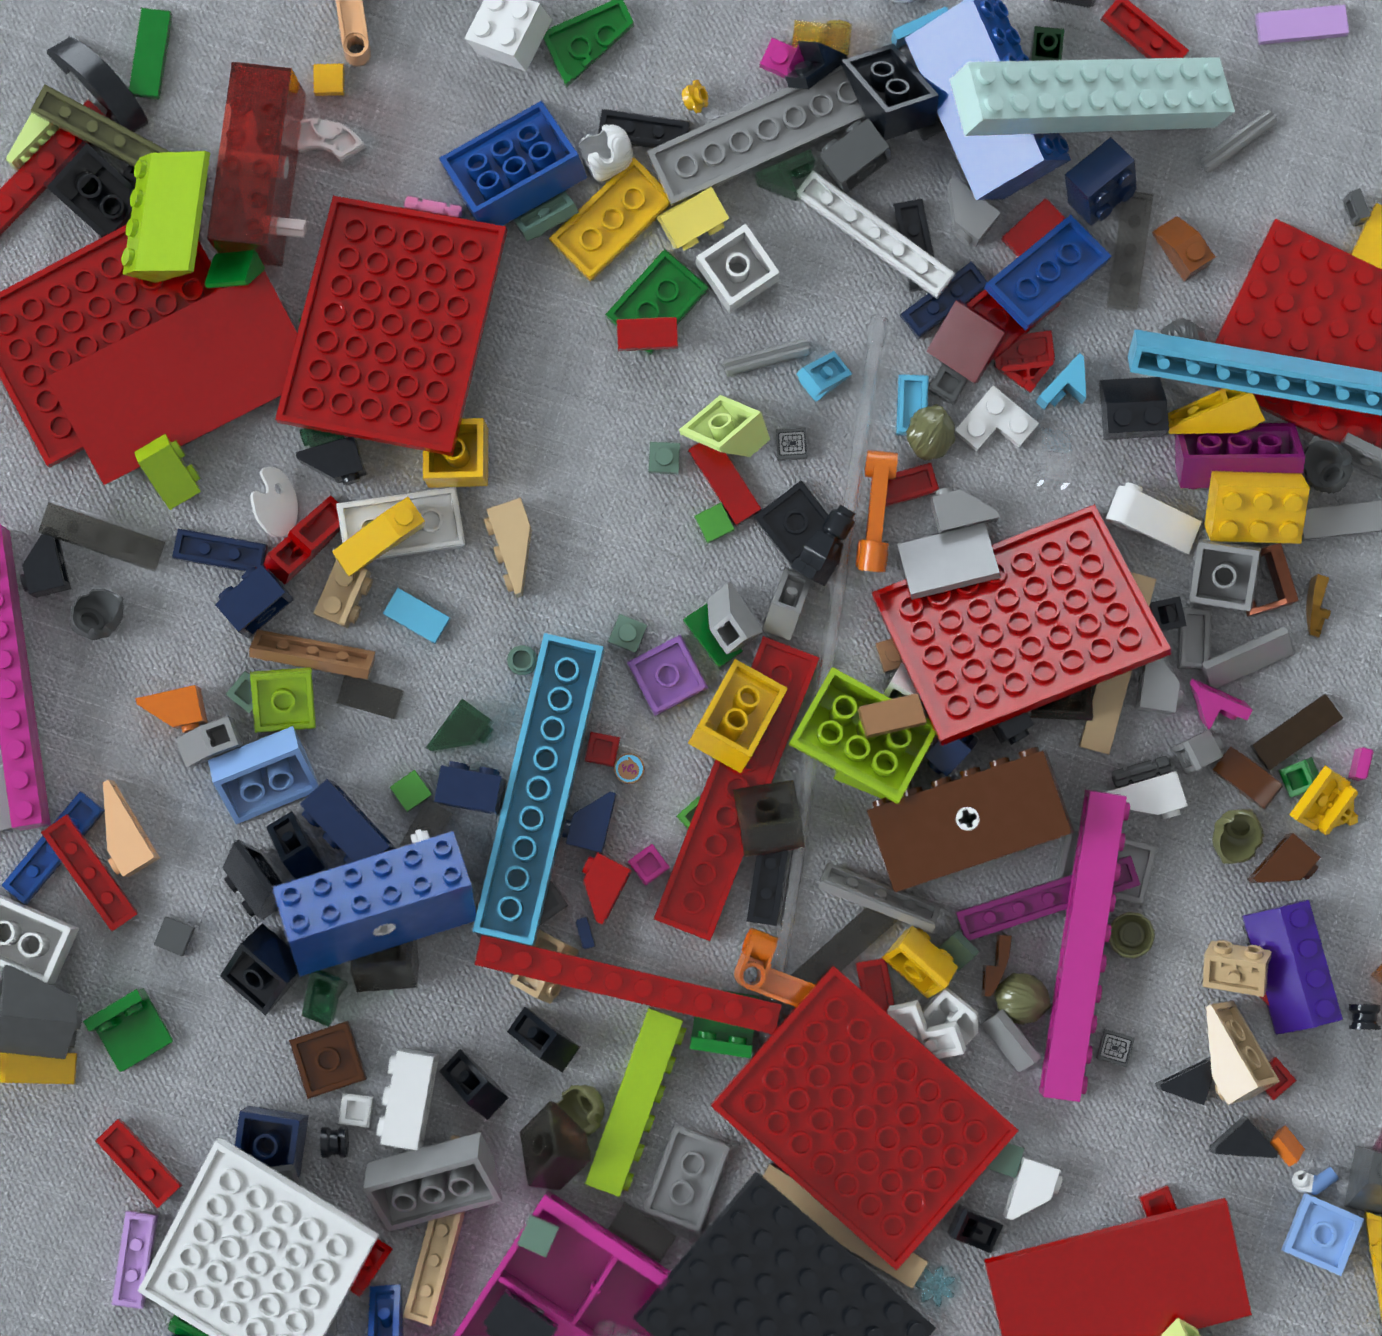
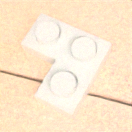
(997, 413)
(941, 1040)

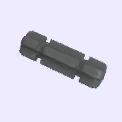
(1141, 771)

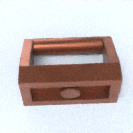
(1281, 579)

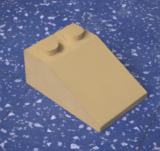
(1235, 1055)

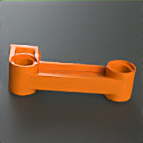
(872, 552)
(758, 953)

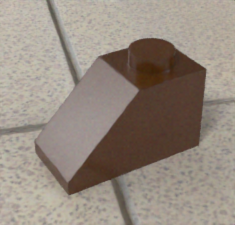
(1287, 862)

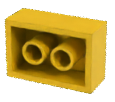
(1256, 507)

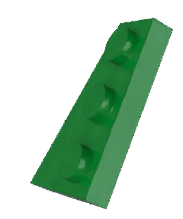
(586, 38)

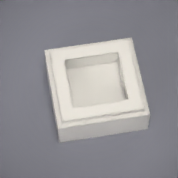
(356, 1110)

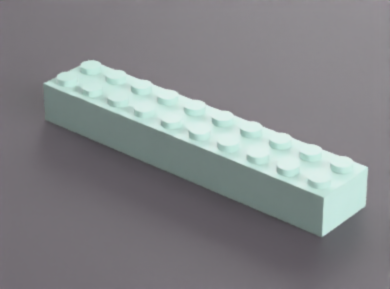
(1091, 95)

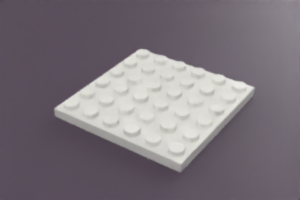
(255, 1253)

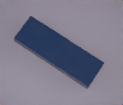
(930, 311)
(218, 550)

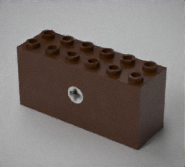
(927, 834)

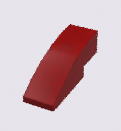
(304, 541)

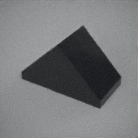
(1190, 1083)
(1243, 1140)
(974, 1229)

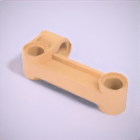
(353, 30)

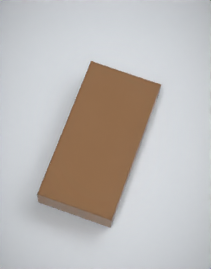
(892, 715)

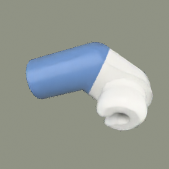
(1314, 1184)

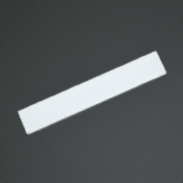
(875, 234)

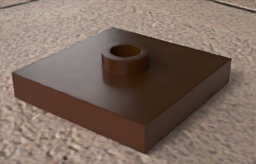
(328, 1059)

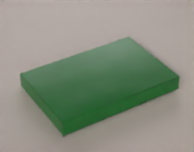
(660, 292)

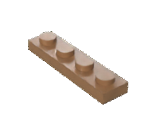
(312, 653)

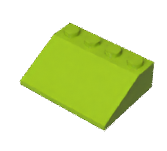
(165, 215)
(836, 738)

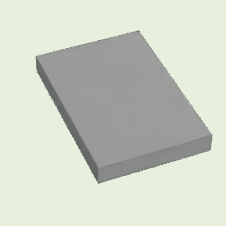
(948, 561)
(1142, 856)
(686, 1178)

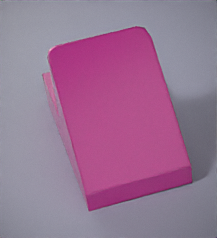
(780, 58)
(1214, 701)

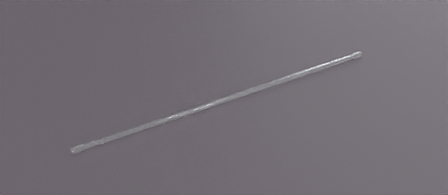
(875, 343)

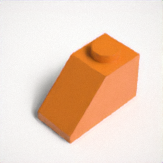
(178, 707)

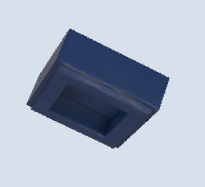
(585, 933)

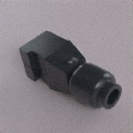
(823, 549)

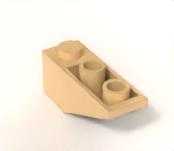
(513, 537)

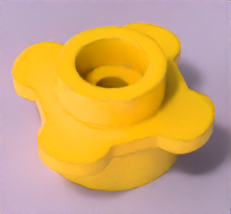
(695, 96)

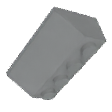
(433, 1182)

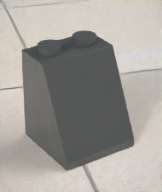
(36, 1016)
(1365, 1181)

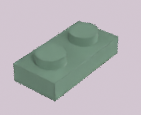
(545, 216)

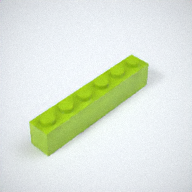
(634, 1102)

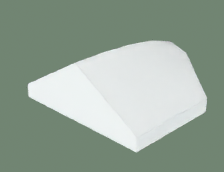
(948, 1008)

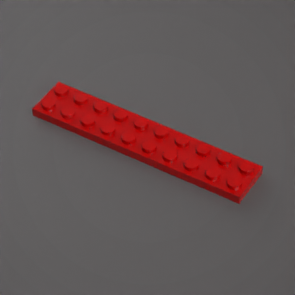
(713, 840)

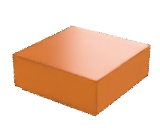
(1287, 1146)

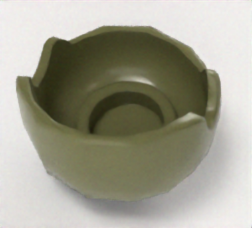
(1131, 935)

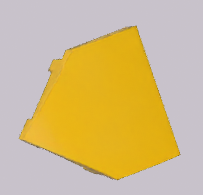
(1327, 803)

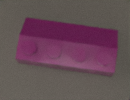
(1260, 449)

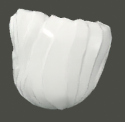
(606, 152)

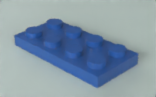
(1047, 272)

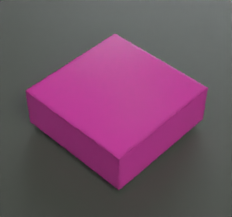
(1360, 764)
(648, 864)

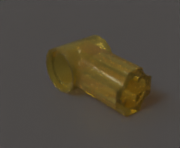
(832, 34)

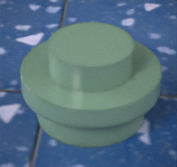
(522, 660)

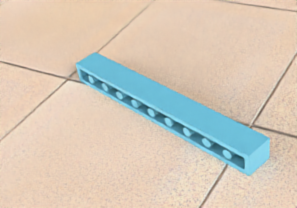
(1256, 372)

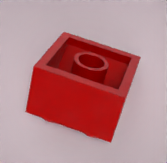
(604, 884)

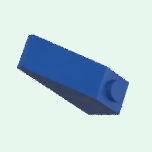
(385, 1311)

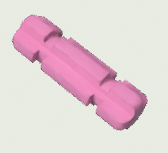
(433, 207)

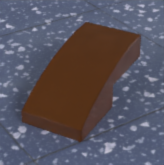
(1247, 777)
(993, 974)

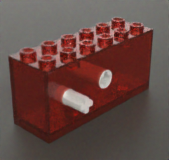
(258, 163)

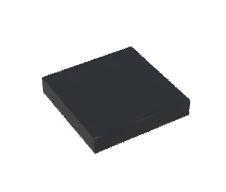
(792, 520)

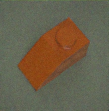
(1184, 247)

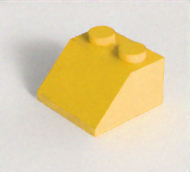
(921, 962)

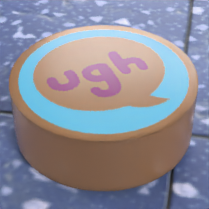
(629, 768)

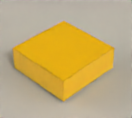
(328, 79)

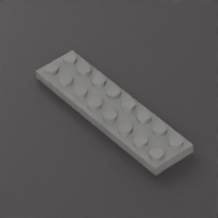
(754, 136)

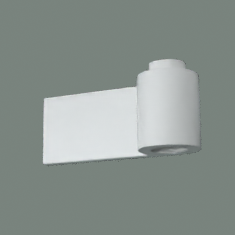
(1153, 518)

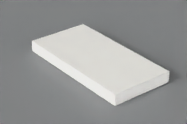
(437, 507)

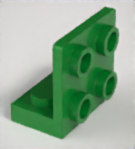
(130, 1029)
(722, 1037)

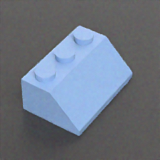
(263, 775)

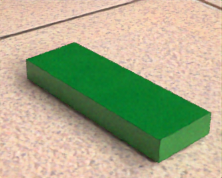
(150, 53)

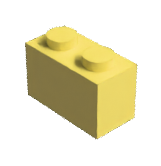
(693, 218)

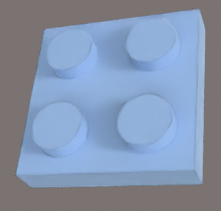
(1322, 1234)

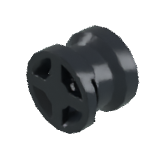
(1364, 1016)
(334, 1142)

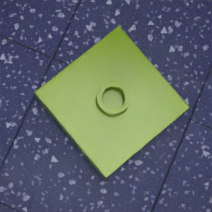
(282, 699)

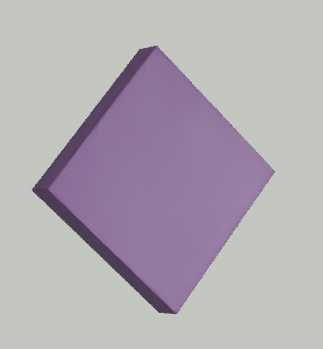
(667, 675)

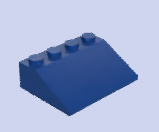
(514, 166)

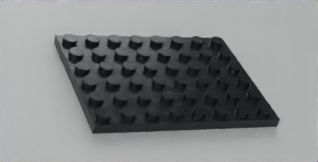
(774, 1274)

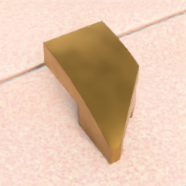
(1314, 612)

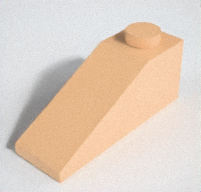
(125, 837)

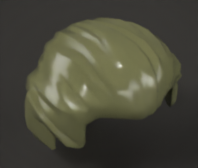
(931, 432)
(1237, 836)
(1022, 998)
(584, 1106)

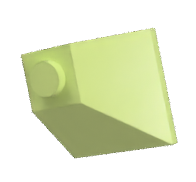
(728, 427)

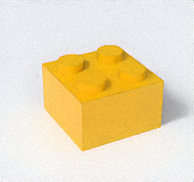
(469, 462)

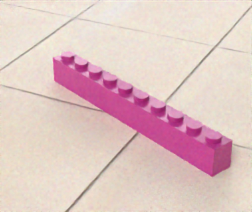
(17, 711)
(1083, 945)

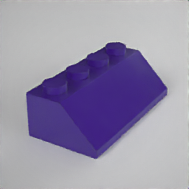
(1298, 973)

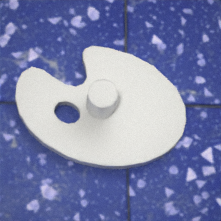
(275, 511)

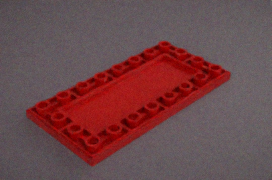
(178, 375)
(1124, 1278)

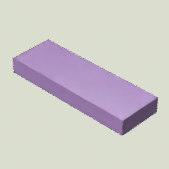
(1302, 24)
(134, 1258)

